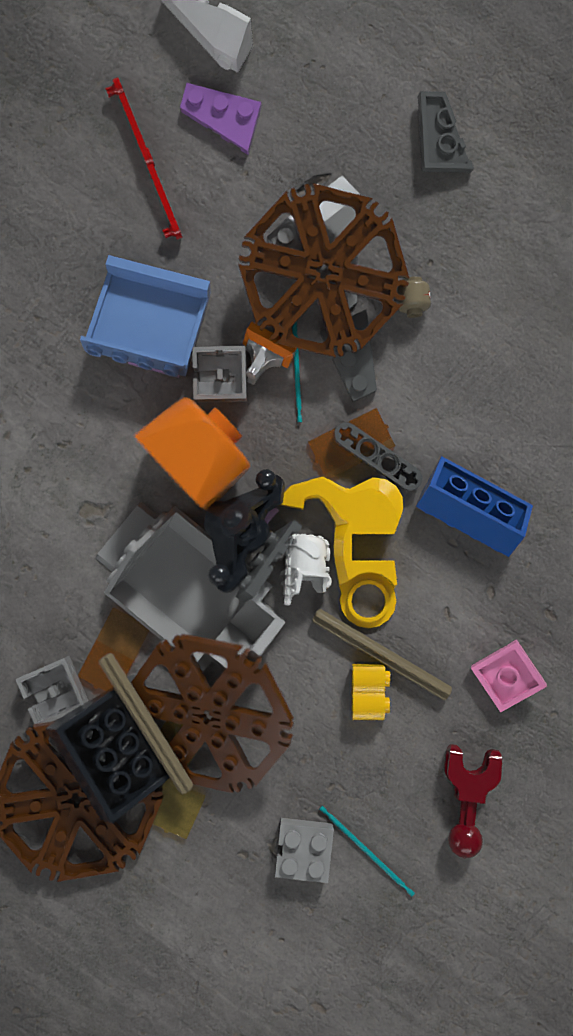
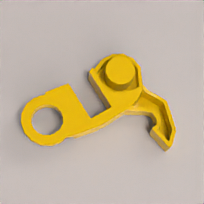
(364, 509)

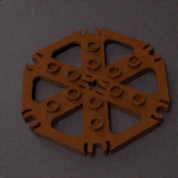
(317, 247)
(219, 700)
(67, 815)

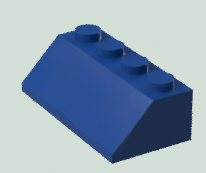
(475, 507)

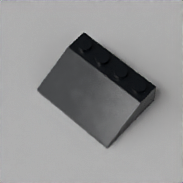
(108, 755)

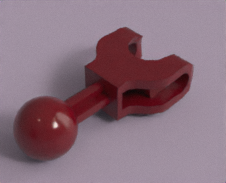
(470, 789)

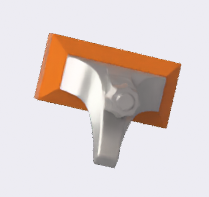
(264, 352)

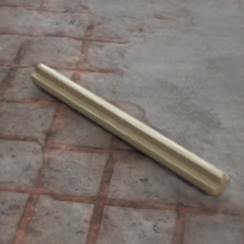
(382, 654)
(146, 723)

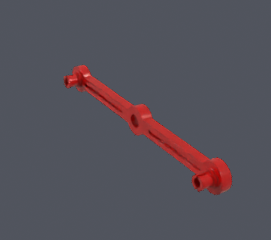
(116, 89)

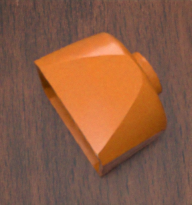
(196, 450)

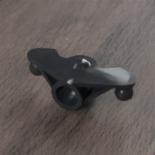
(240, 528)

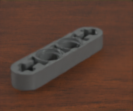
(379, 453)

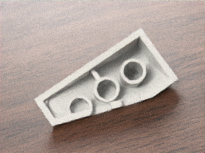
(218, 29)

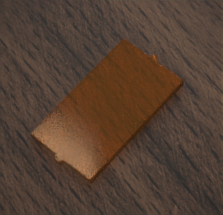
(335, 459)
(120, 636)

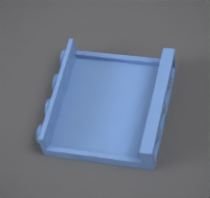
(147, 316)

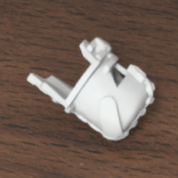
(305, 562)

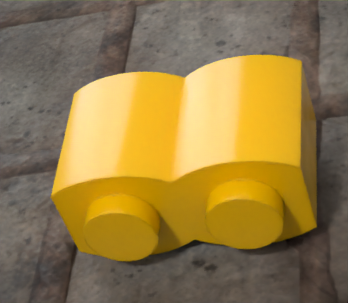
(368, 692)

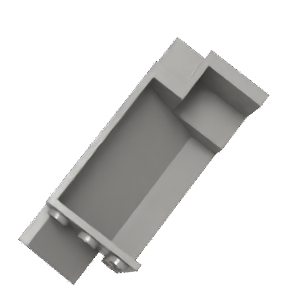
(164, 583)

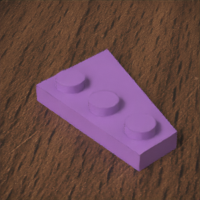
(222, 112)

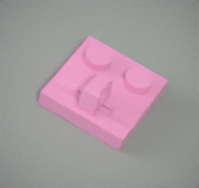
(508, 676)

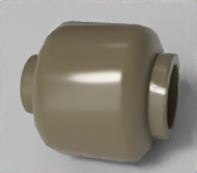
(416, 299)

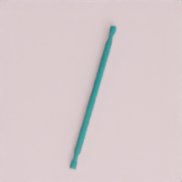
(297, 377)
(367, 851)

